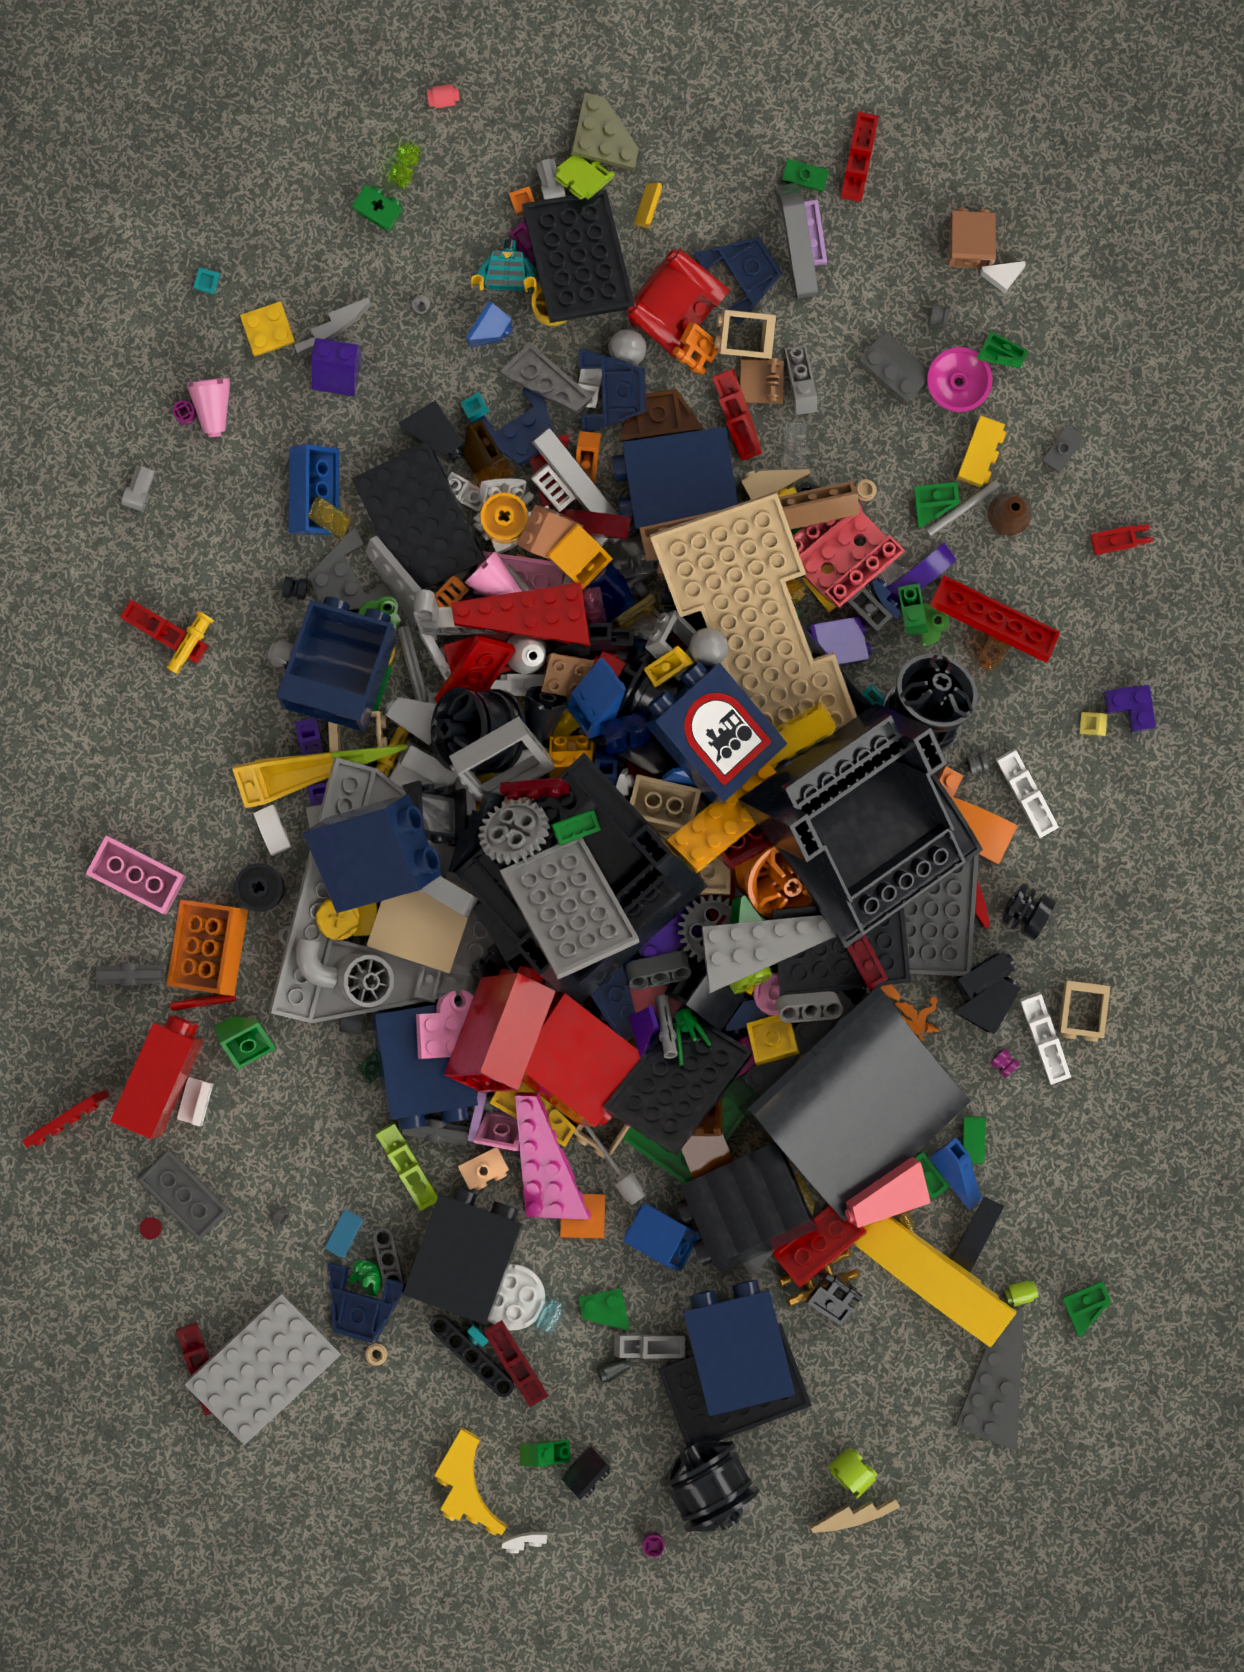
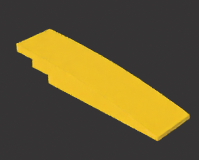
(937, 1279)

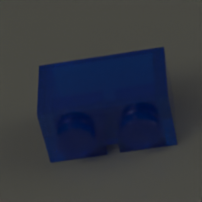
(614, 732)

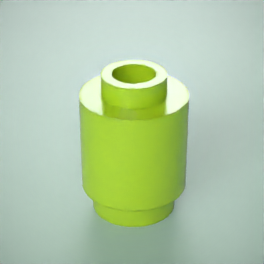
(1021, 1293)

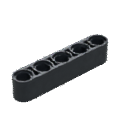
(475, 1366)

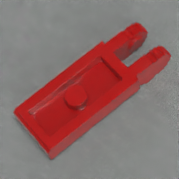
(1118, 539)

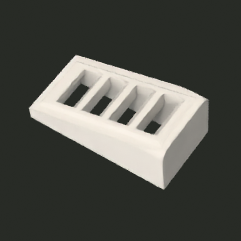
(541, 485)

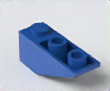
(957, 1169)

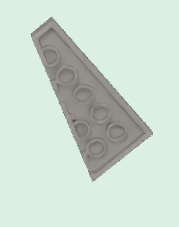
(749, 947)

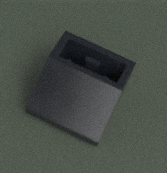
(586, 1472)

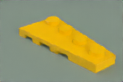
(506, 1102)

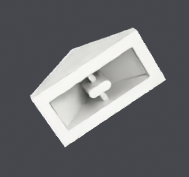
(1002, 275)

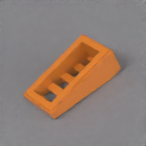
(447, 586)

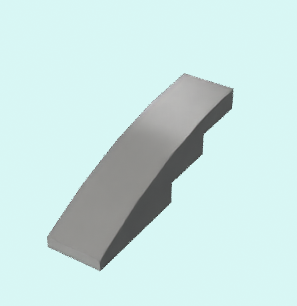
(340, 321)

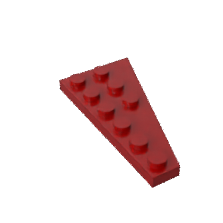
(537, 613)

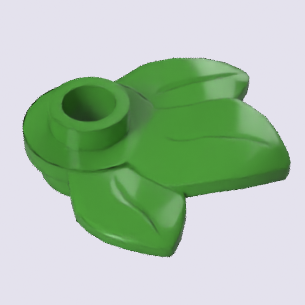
(392, 610)
(934, 629)

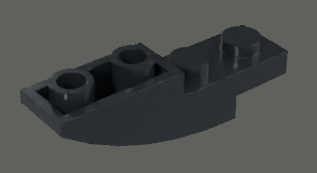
(601, 638)

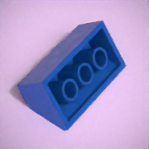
(311, 475)

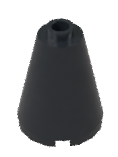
(543, 712)

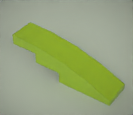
(407, 1166)

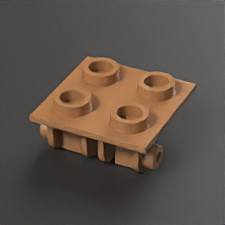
(762, 381)
(564, 673)

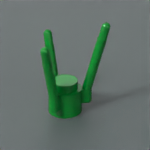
(686, 1023)

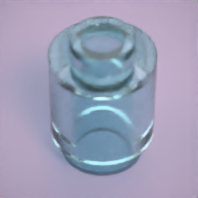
(550, 1316)

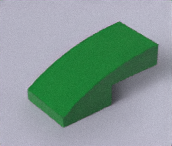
(974, 1138)

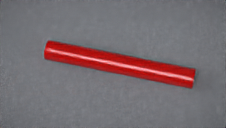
(204, 1001)

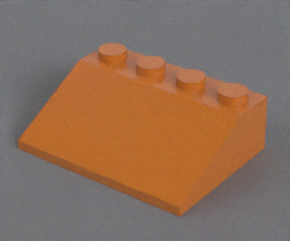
(207, 947)

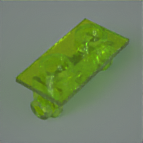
(400, 172)

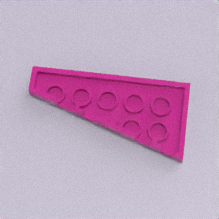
(545, 1169)

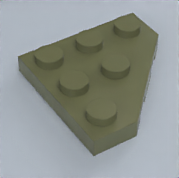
(602, 135)

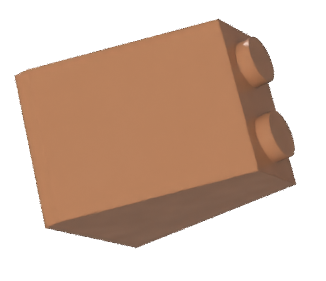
(972, 238)
(544, 530)

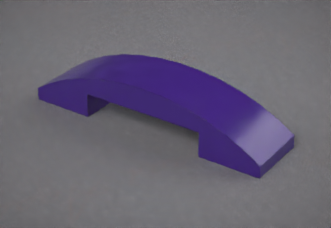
(924, 571)
(311, 743)

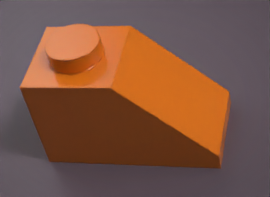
(588, 453)

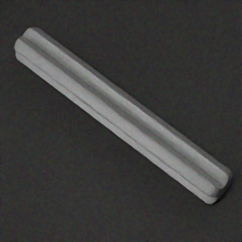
(412, 664)

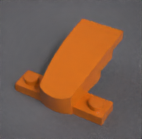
(990, 829)

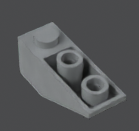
(801, 380)

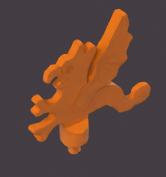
(918, 1022)

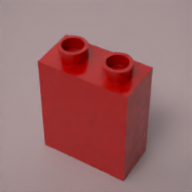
(500, 1031)
(578, 1062)
(158, 1077)

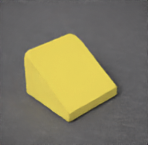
(1093, 723)

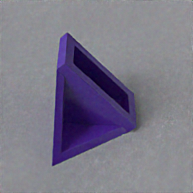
(645, 1028)

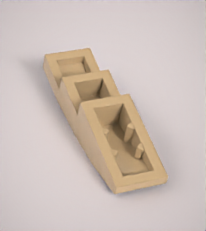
(846, 1518)

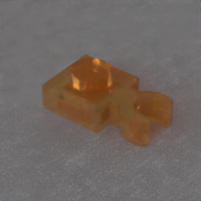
(494, 473)

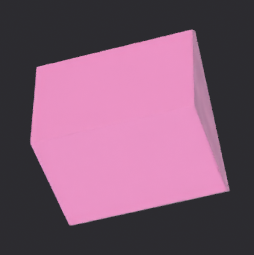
(498, 1131)

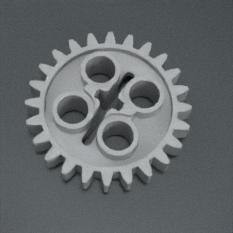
(514, 831)

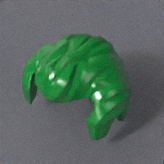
(368, 1276)

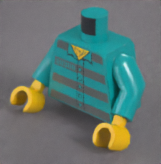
(506, 270)

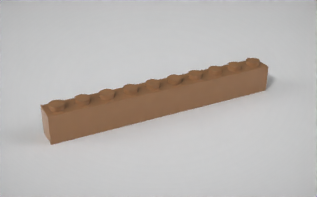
(800, 510)

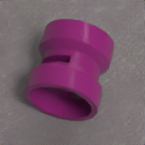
(187, 415)
(1004, 1063)
(653, 1548)

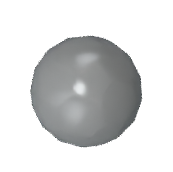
(627, 346)
(708, 646)

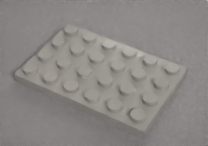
(569, 907)
(262, 1368)

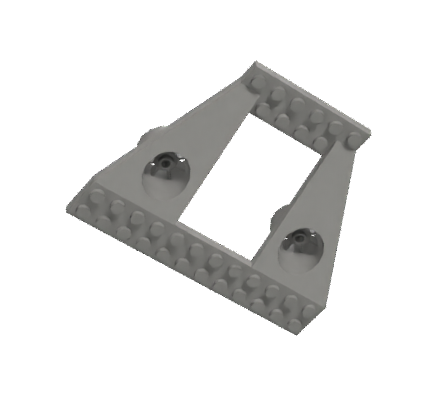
(294, 997)

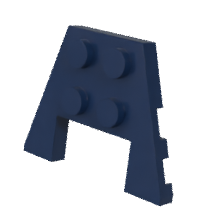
(749, 265)
(621, 387)
(517, 436)
(360, 1314)

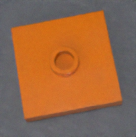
(587, 1227)

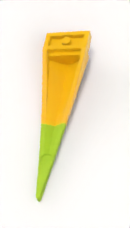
(276, 777)

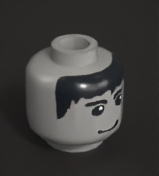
(280, 653)

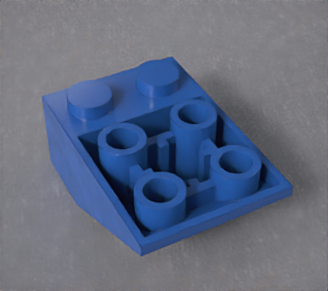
(596, 698)

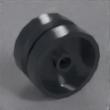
(247, 883)

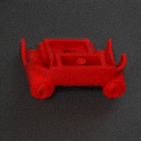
(673, 297)

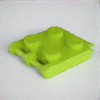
(582, 176)

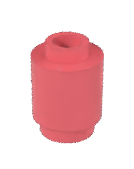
(443, 96)

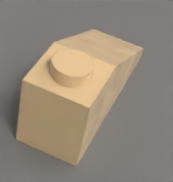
(770, 481)

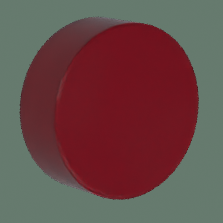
(151, 1228)

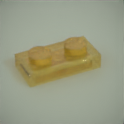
(329, 517)

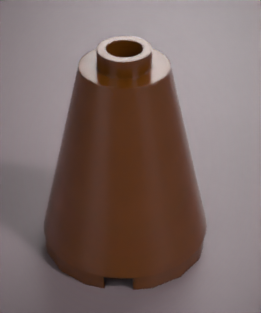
(1006, 520)

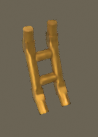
(803, 1295)

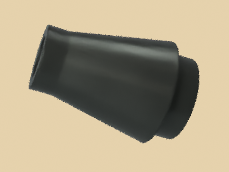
(612, 1369)

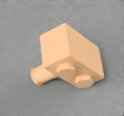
(484, 1168)

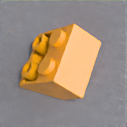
(579, 556)
(566, 750)

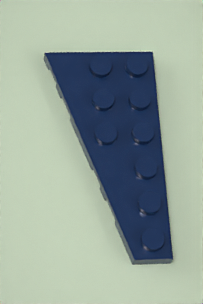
(616, 1003)

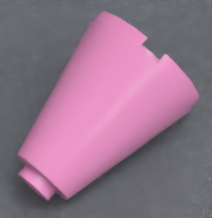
(211, 404)
(493, 578)

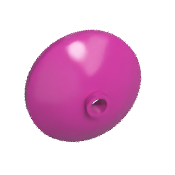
(962, 365)

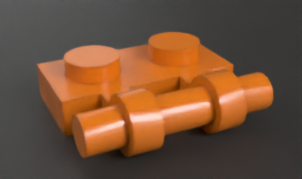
(699, 342)

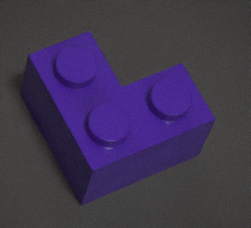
(1138, 704)

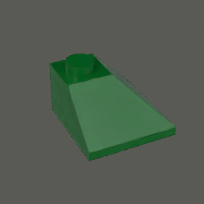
(243, 1040)

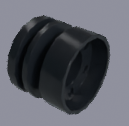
(1028, 911)

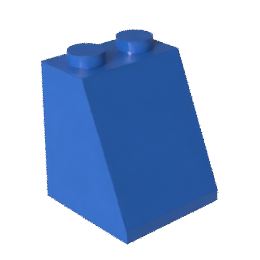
(661, 1237)

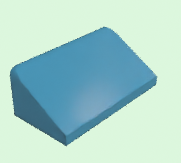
(344, 1233)

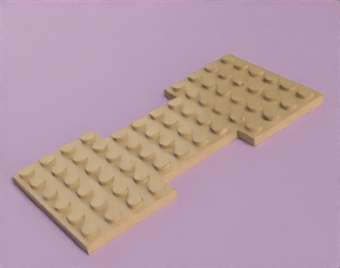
(736, 574)

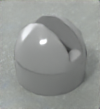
(416, 304)

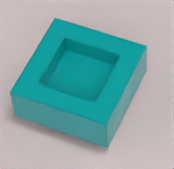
(206, 281)
(475, 407)
(477, 1336)

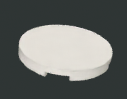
(519, 1298)

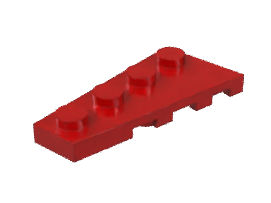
(71, 1117)

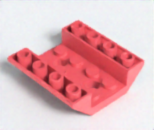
(853, 565)

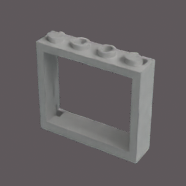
(494, 743)

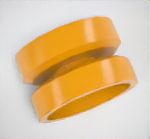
(504, 505)

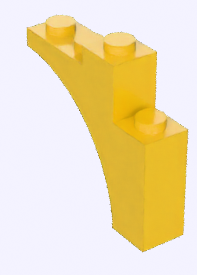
(464, 1497)

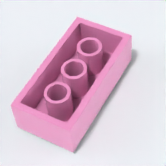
(136, 875)

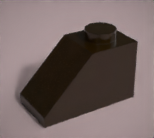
(480, 447)

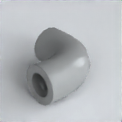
(310, 966)

